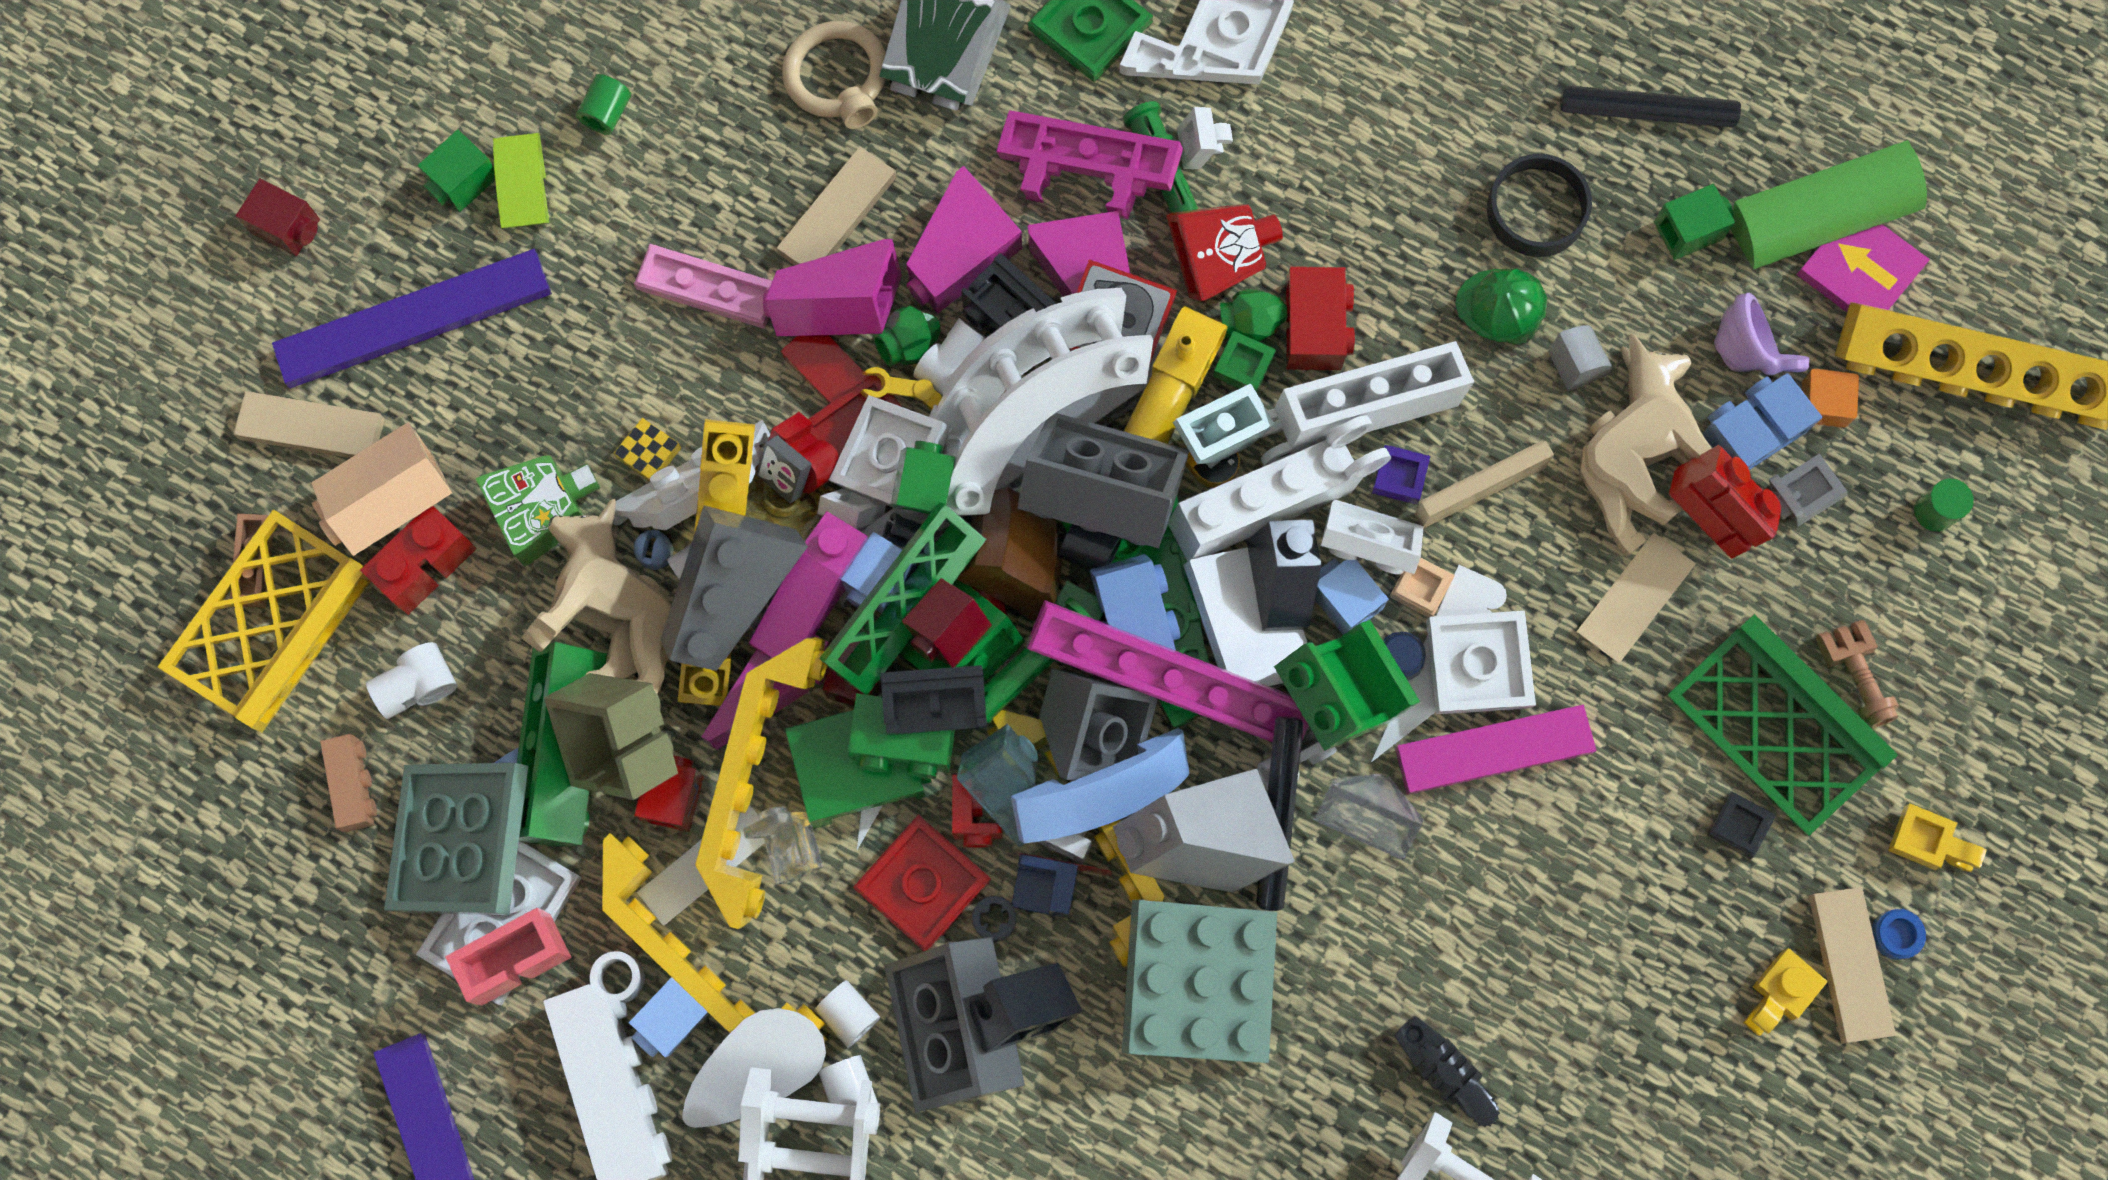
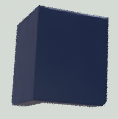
(1044, 886)

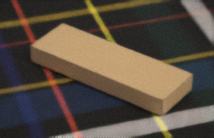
(838, 209)
(306, 425)
(1483, 483)
(1852, 965)

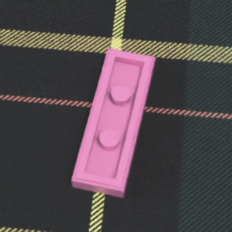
(703, 285)

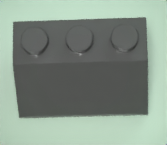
(1102, 479)
(936, 1026)

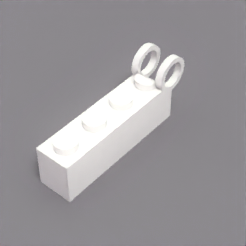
(1384, 391)
(1274, 492)

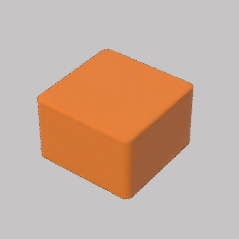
(1833, 395)

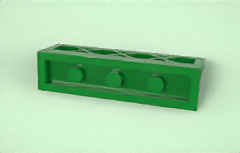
(888, 635)

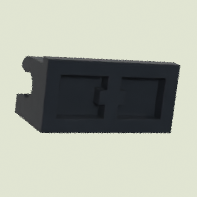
(934, 700)
(1024, 1007)

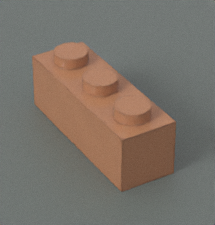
(252, 579)
(348, 782)

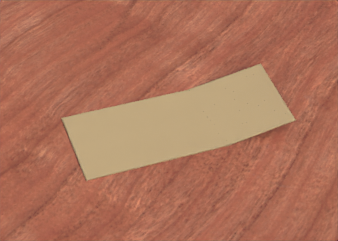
(1636, 597)

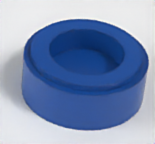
(1898, 934)

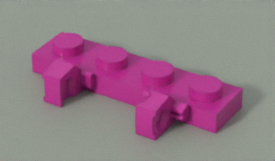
(1122, 158)

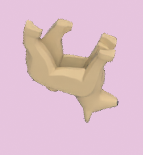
(1644, 433)
(606, 597)

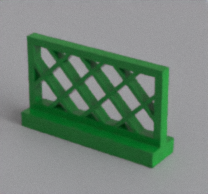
(1811, 695)

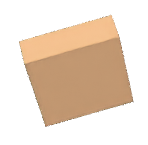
(1423, 589)

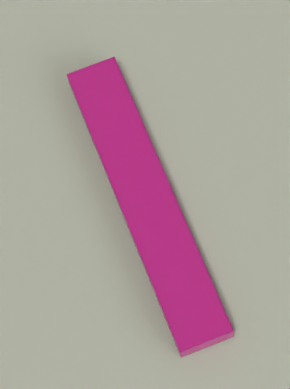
(1160, 671)

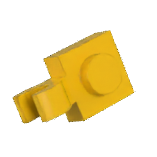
(1930, 840)
(1786, 989)

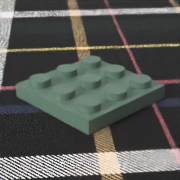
(456, 838)
(1199, 982)

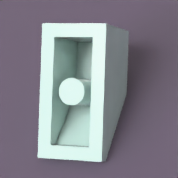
(1224, 426)

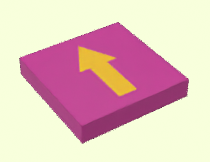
(1864, 268)

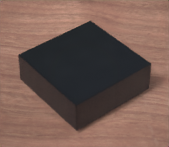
(1741, 825)

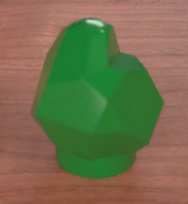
(1253, 314)
(907, 336)

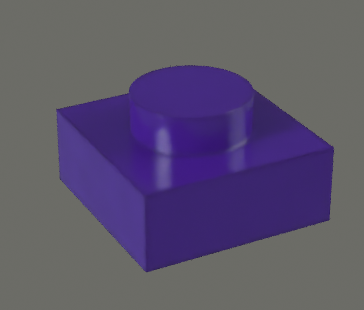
(1402, 476)

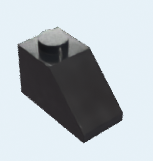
(1285, 573)

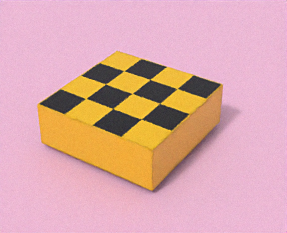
(647, 449)

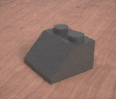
(1093, 722)

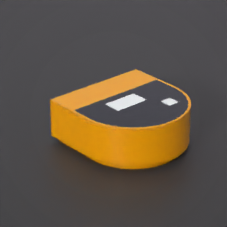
(1214, 473)

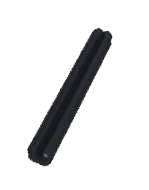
(1650, 106)
(1282, 795)

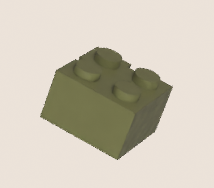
(611, 735)

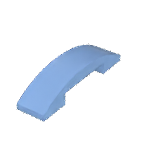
(1103, 796)

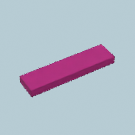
(1495, 749)

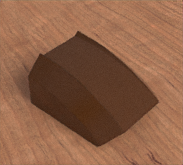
(1018, 557)

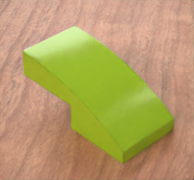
(520, 181)

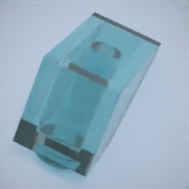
(996, 771)

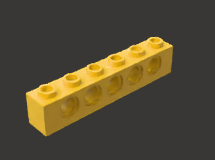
(1869, 327)

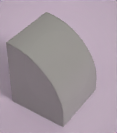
(1579, 357)

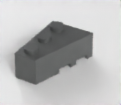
(726, 584)

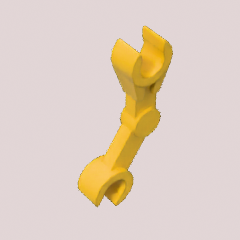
(919, 390)

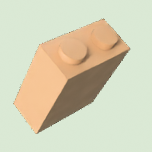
(378, 490)

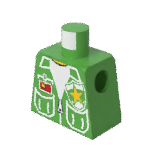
(527, 498)

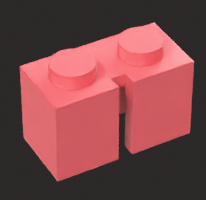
(496, 959)

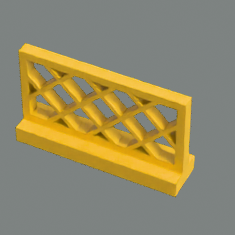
(301, 645)

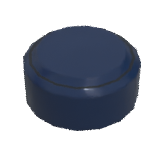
(1407, 652)

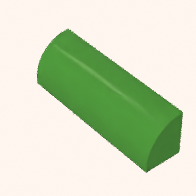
(1830, 204)

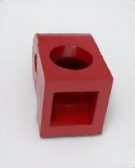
(820, 453)

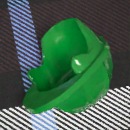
(1502, 305)

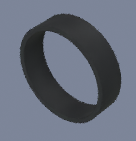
(1548, 163)

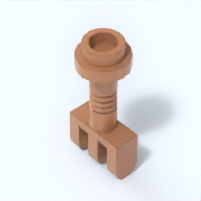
(1877, 709)

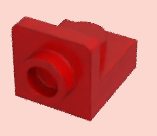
(963, 812)

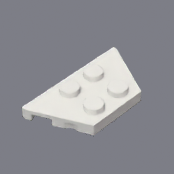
(674, 491)

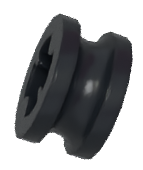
(983, 908)

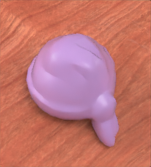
(1748, 342)

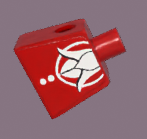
(1220, 246)

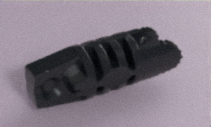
(1451, 1074)

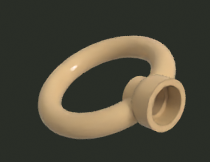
(853, 104)

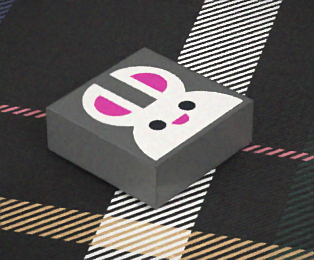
(783, 469)

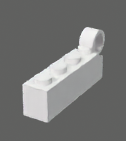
(604, 1076)

